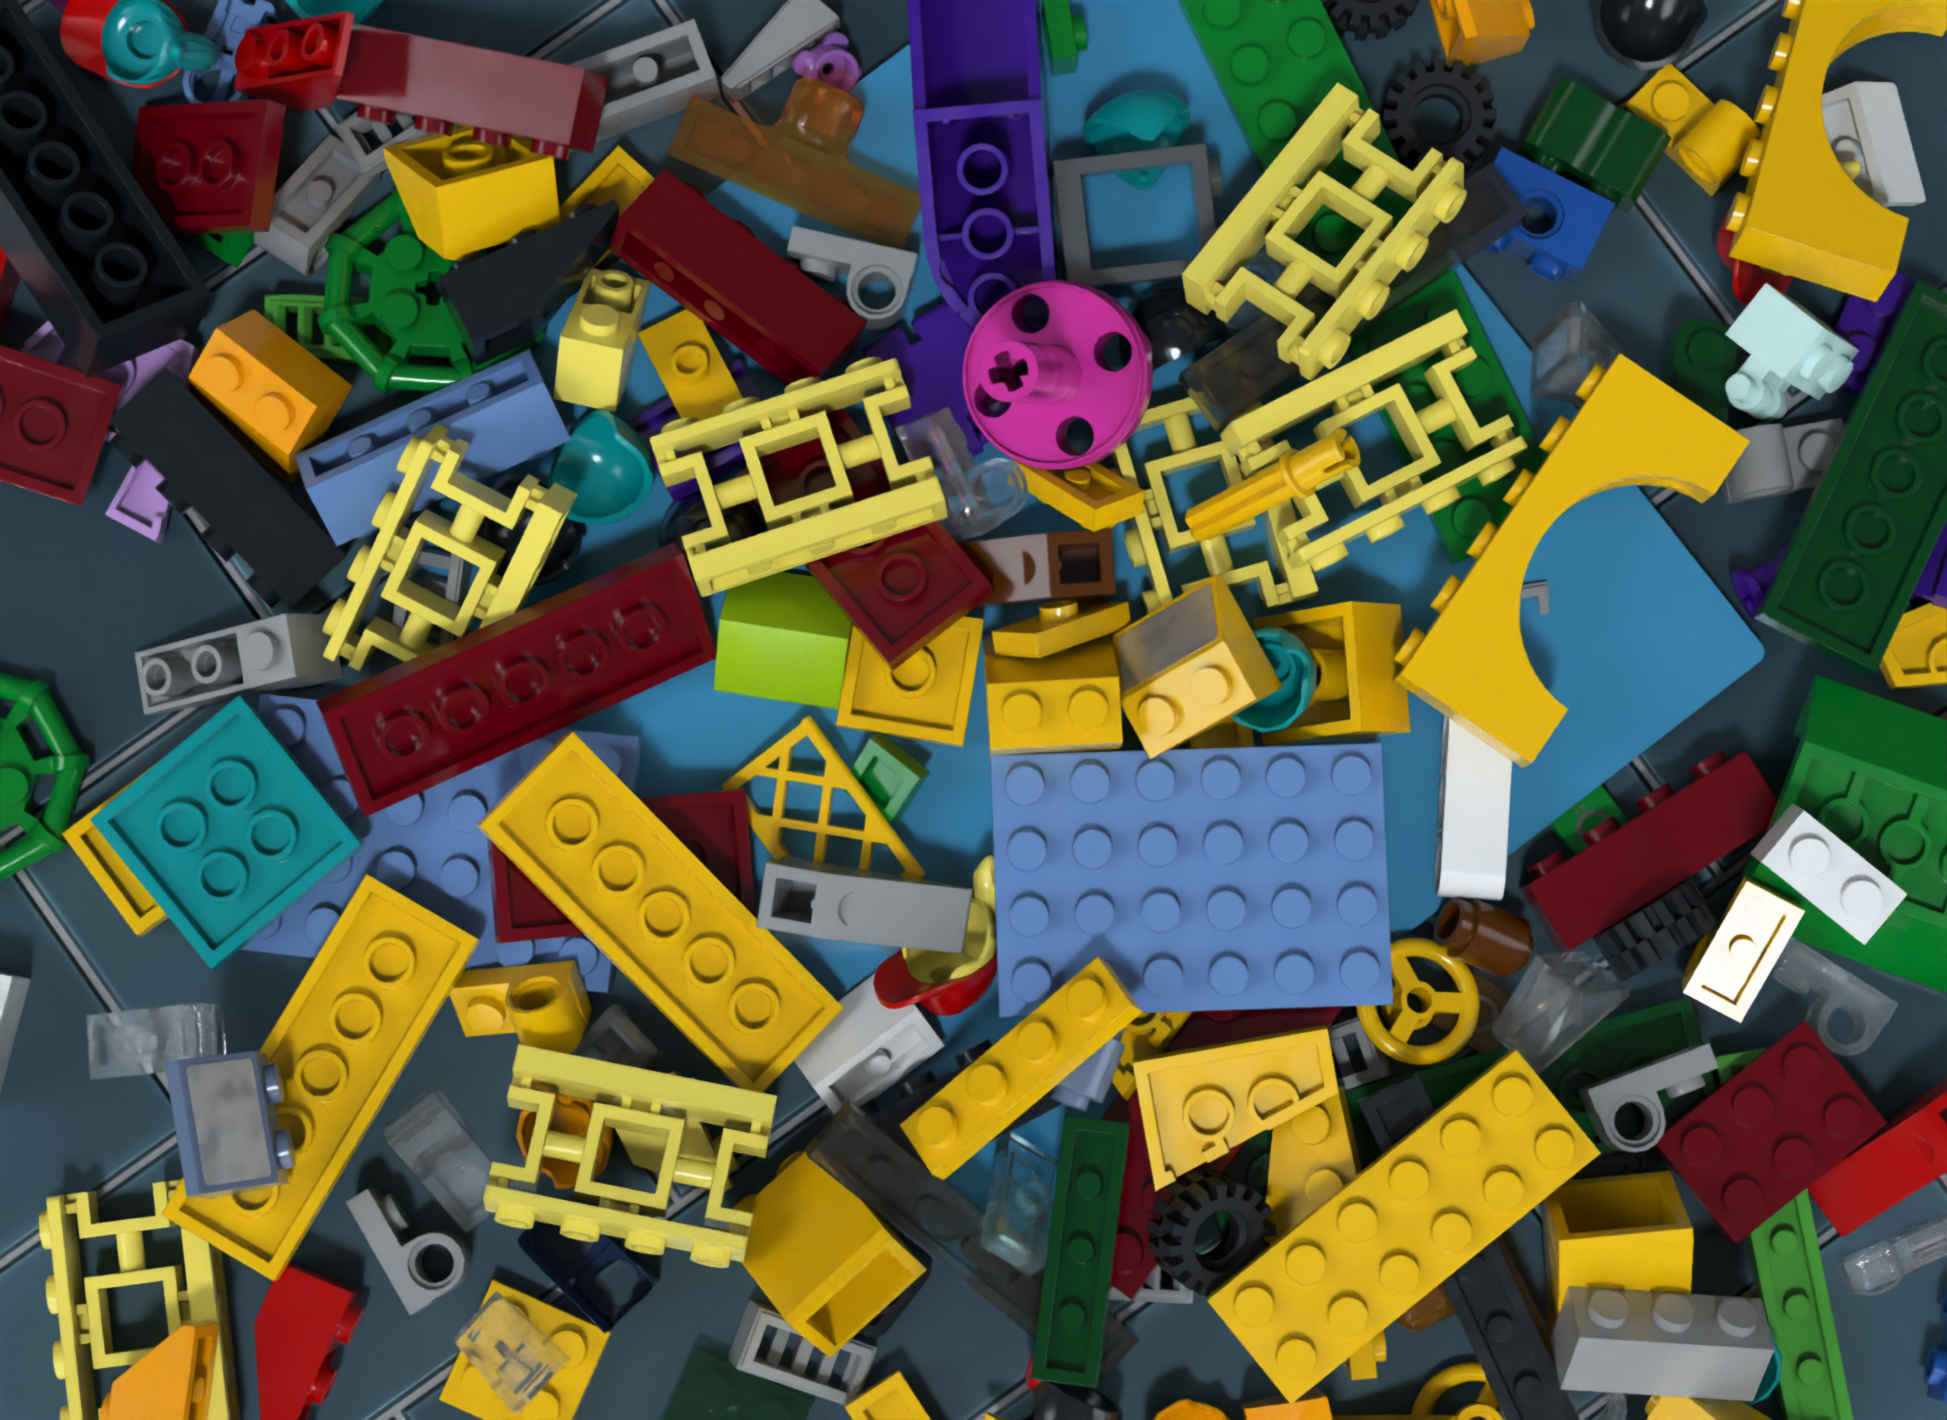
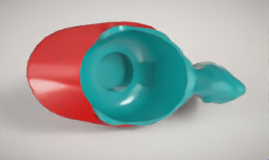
(133, 41)

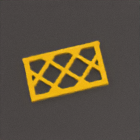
(836, 775)

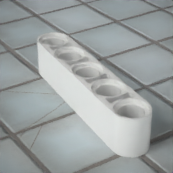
(1471, 817)

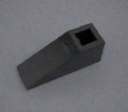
(518, 289)

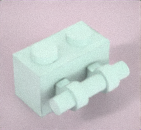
(1785, 349)

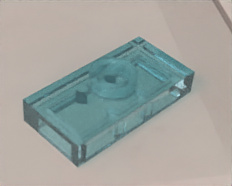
(1020, 1203)

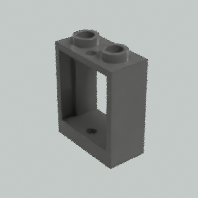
(1071, 220)

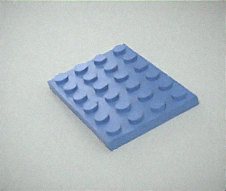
(428, 846)
(1194, 876)

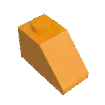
(169, 1380)

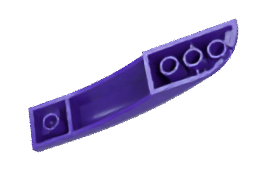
(983, 151)

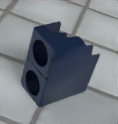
(585, 1268)

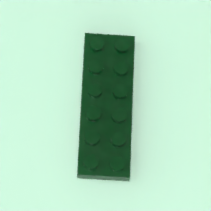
(1875, 500)

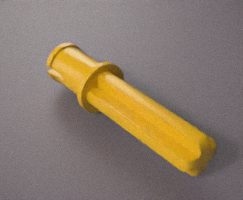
(1293, 475)

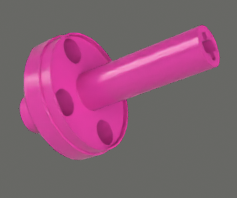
(1056, 375)

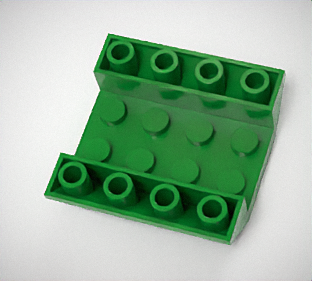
(1880, 787)

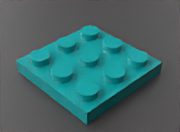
(227, 832)

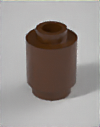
(1484, 936)

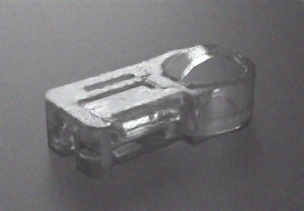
(1893, 1257)

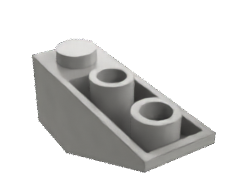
(235, 661)
(862, 906)

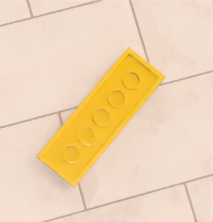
(659, 915)
(338, 1062)
(1402, 1225)

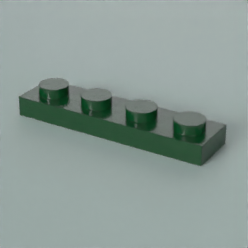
(1081, 1251)

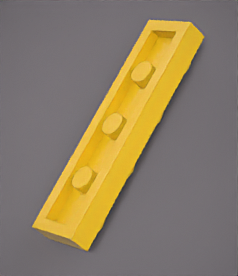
(1020, 1068)

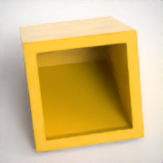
(1053, 701)
(1616, 1236)
(823, 1254)

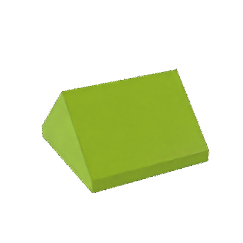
(782, 642)

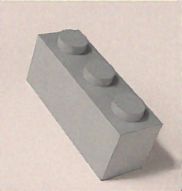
(652, 78)
(1661, 1343)

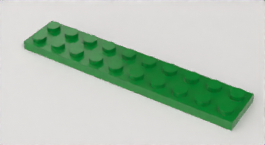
(1274, 71)

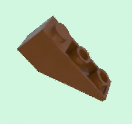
(1045, 567)

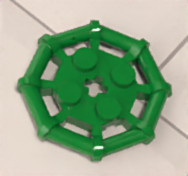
(395, 304)
(22, 771)

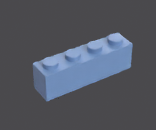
(498, 411)

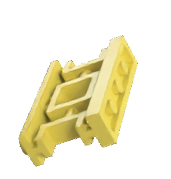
(1284, 204)
(1351, 399)
(1157, 514)
(814, 523)
(398, 548)
(642, 1100)
(90, 1321)

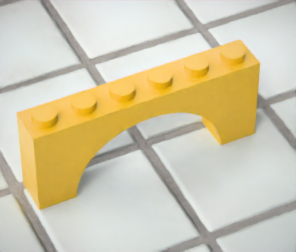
(1799, 202)
(1474, 652)

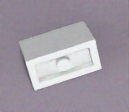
(1869, 127)
(866, 1049)

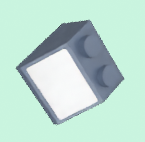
(229, 1123)

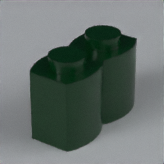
(1595, 144)
(1699, 363)

